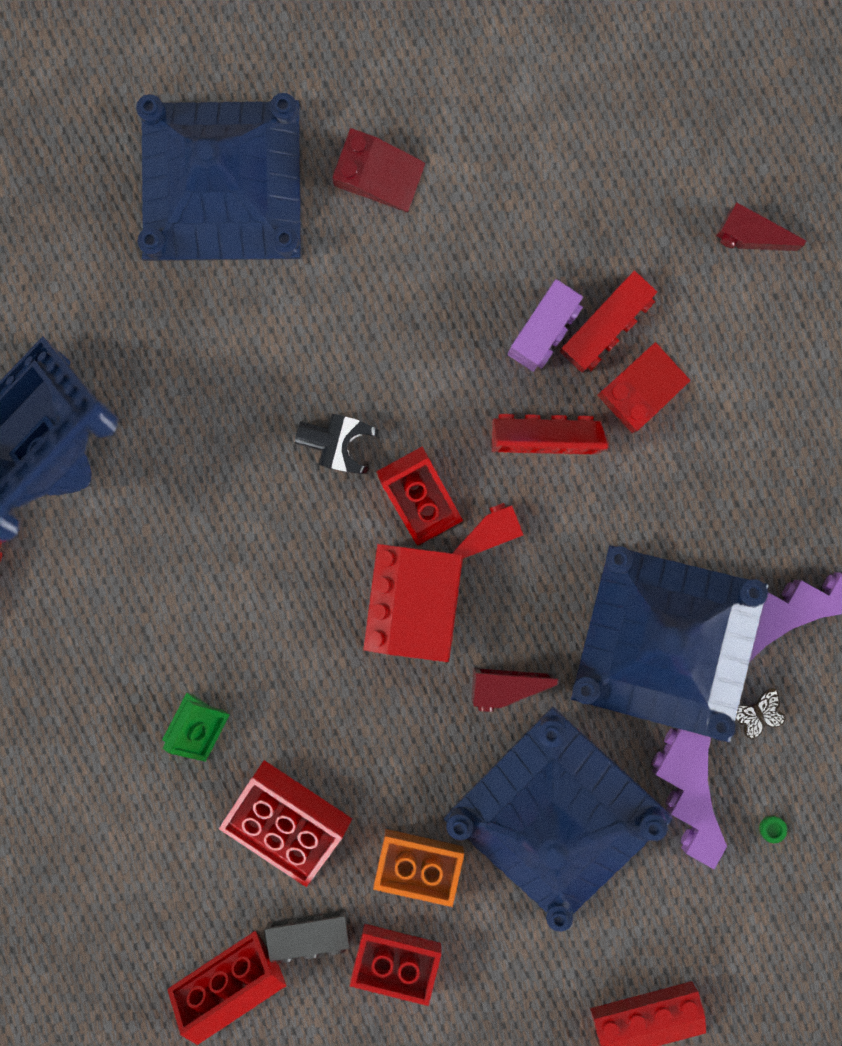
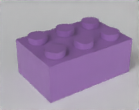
(546, 326)

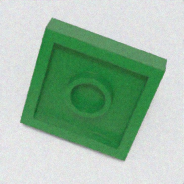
(194, 729)

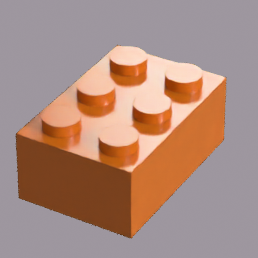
(419, 868)

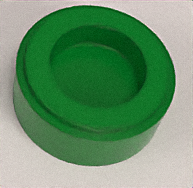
(773, 829)

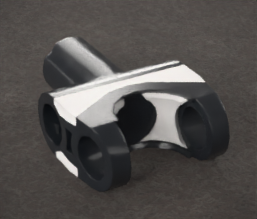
(334, 441)

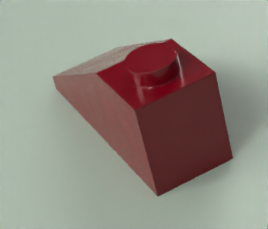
(752, 231)

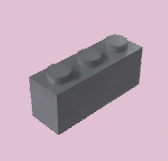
(308, 936)

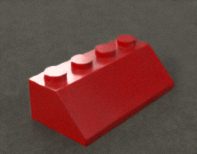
(225, 989)
(651, 1018)

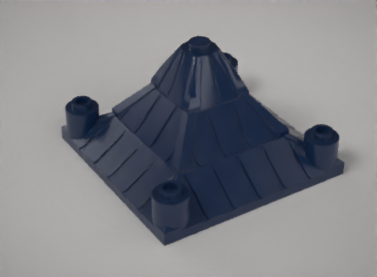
(220, 180)
(45, 431)
(669, 643)
(557, 817)

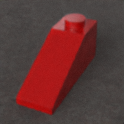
(491, 531)

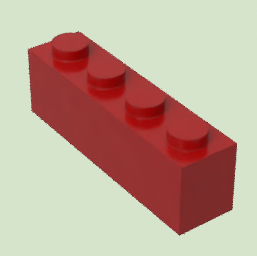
(608, 321)

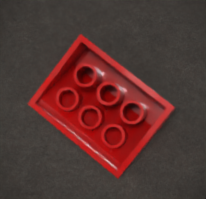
(548, 436)
(413, 603)
(285, 823)

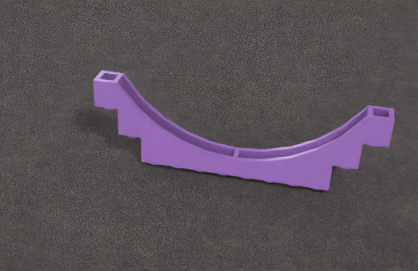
(686, 753)

